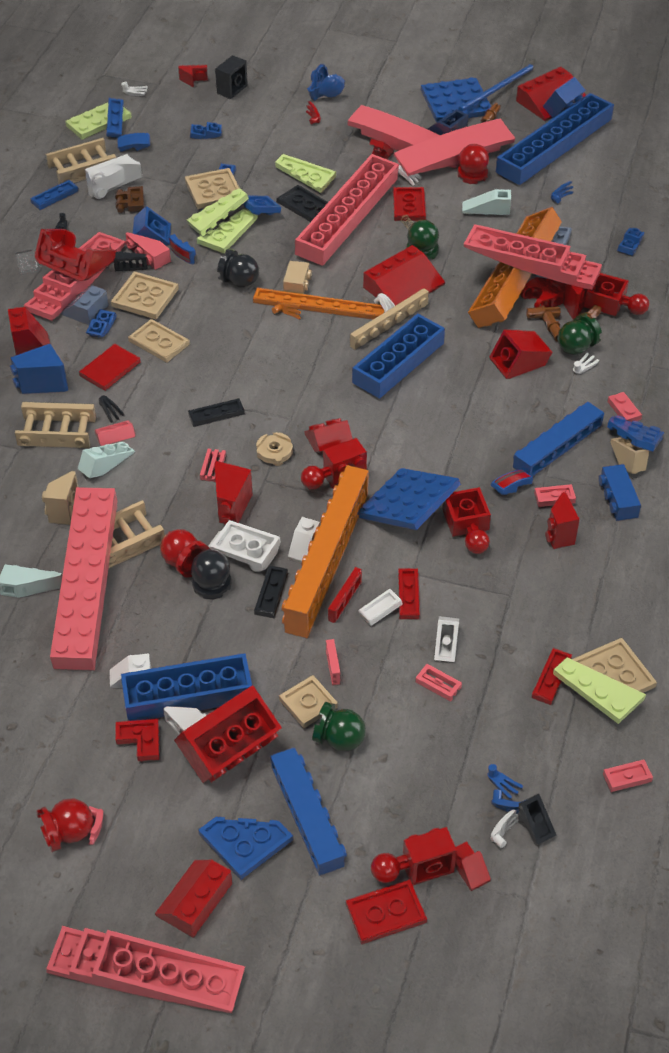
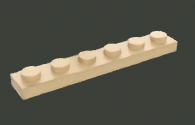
(389, 319)

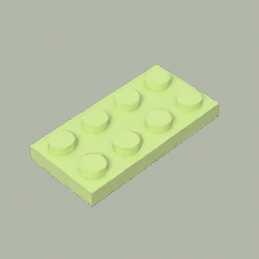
(92, 121)

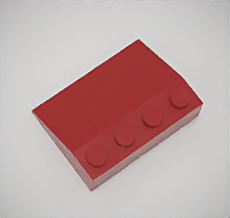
(538, 90)
(402, 276)

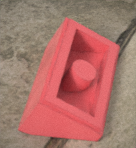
(115, 433)

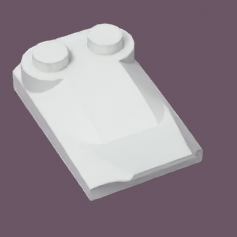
(111, 175)
(246, 545)

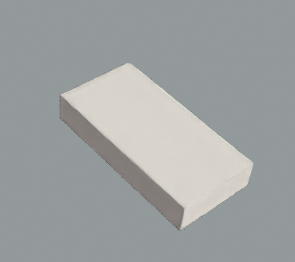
(380, 607)

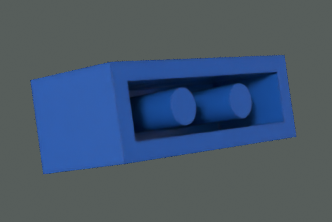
(619, 492)

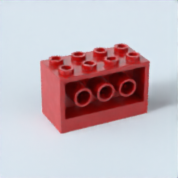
(228, 734)

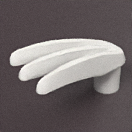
(135, 91)
(410, 178)
(385, 302)
(580, 367)
(502, 826)

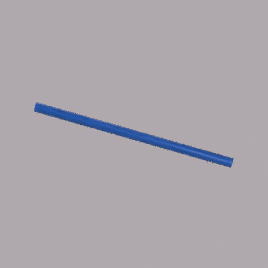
(495, 88)

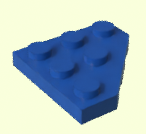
(640, 435)
(245, 842)

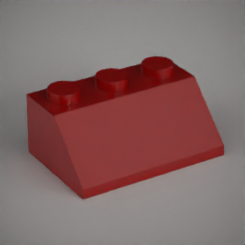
(195, 896)

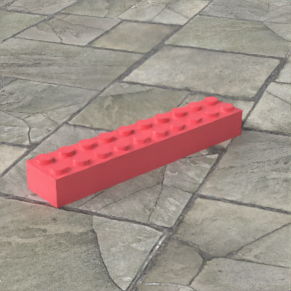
(346, 210)
(84, 579)

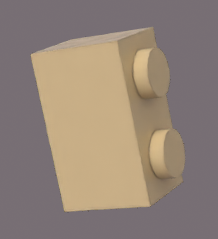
(297, 277)

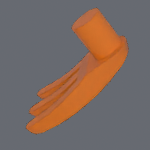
(287, 308)

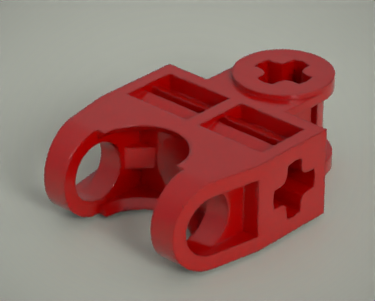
(546, 291)

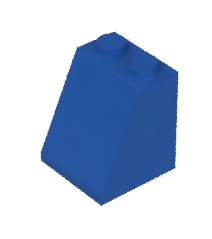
(39, 371)

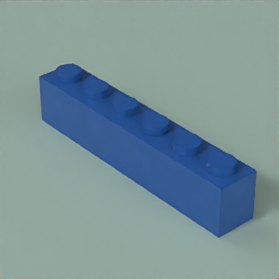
(558, 439)
(307, 811)

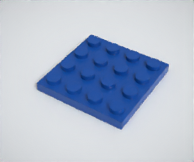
(449, 95)
(408, 498)

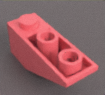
(156, 252)

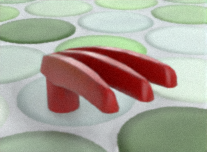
(315, 116)

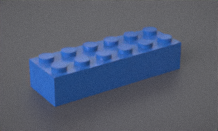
(398, 355)
(186, 685)

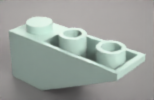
(493, 202)
(101, 459)
(24, 581)

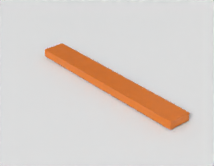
(319, 303)

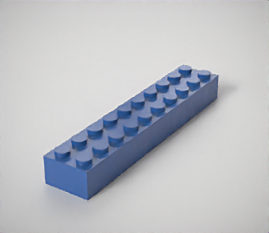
(554, 138)

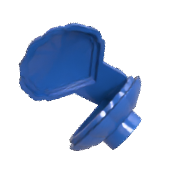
(325, 85)

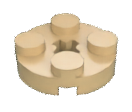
(274, 456)

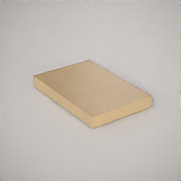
(159, 340)

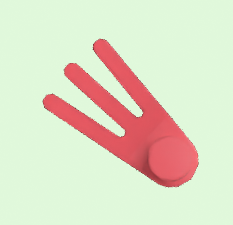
(98, 813)

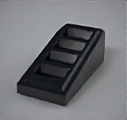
(129, 266)

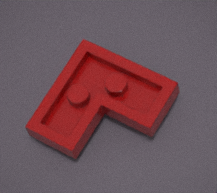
(143, 733)

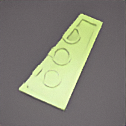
(308, 173)
(219, 210)
(228, 232)
(600, 690)

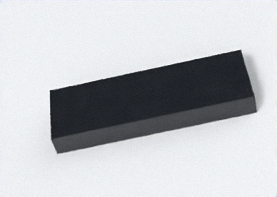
(216, 412)
(271, 591)

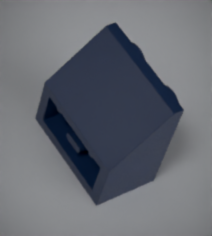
(450, 122)

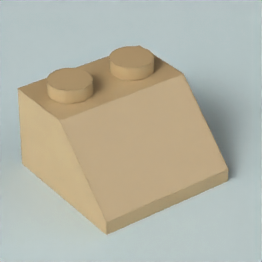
(60, 498)

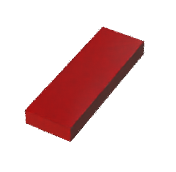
(408, 593)
(345, 595)
(548, 683)

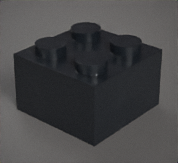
(231, 77)

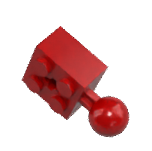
(611, 293)
(334, 462)
(468, 514)
(423, 858)

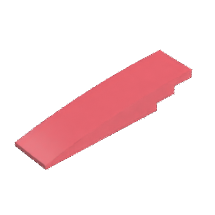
(389, 128)
(446, 148)
(534, 256)
(59, 289)
(145, 969)

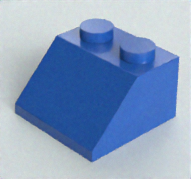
(151, 225)

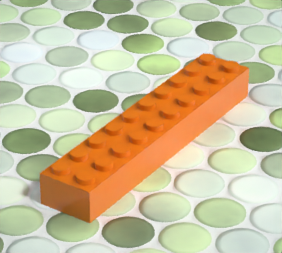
(507, 281)
(325, 552)

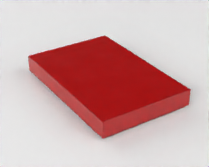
(409, 202)
(109, 367)
(385, 911)

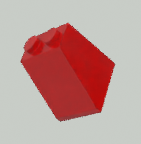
(26, 330)
(519, 352)
(232, 491)

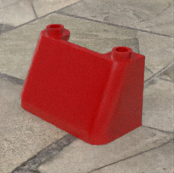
(58, 251)

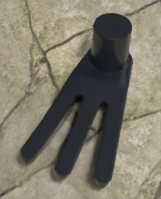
(63, 222)
(106, 403)

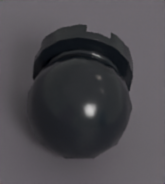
(238, 269)
(211, 574)

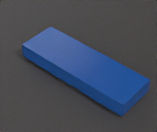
(114, 118)
(54, 194)

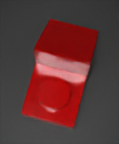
(192, 73)
(381, 149)
(471, 866)

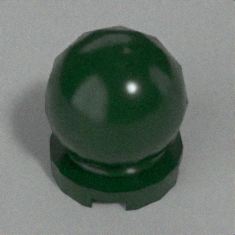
(424, 236)
(579, 334)
(340, 728)

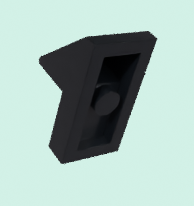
(536, 818)

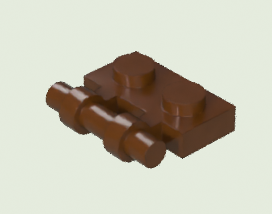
(135, 199)

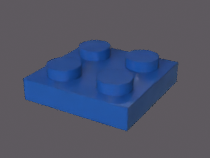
(262, 204)

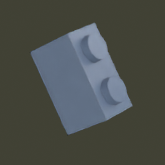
(87, 305)

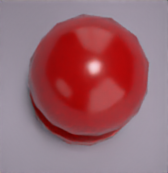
(473, 164)
(179, 550)
(66, 822)

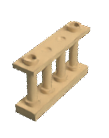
(77, 171)
(55, 412)
(135, 544)

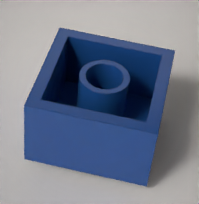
(564, 97)

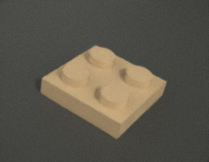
(306, 700)

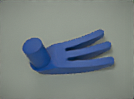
(561, 192)
(500, 780)
(504, 804)

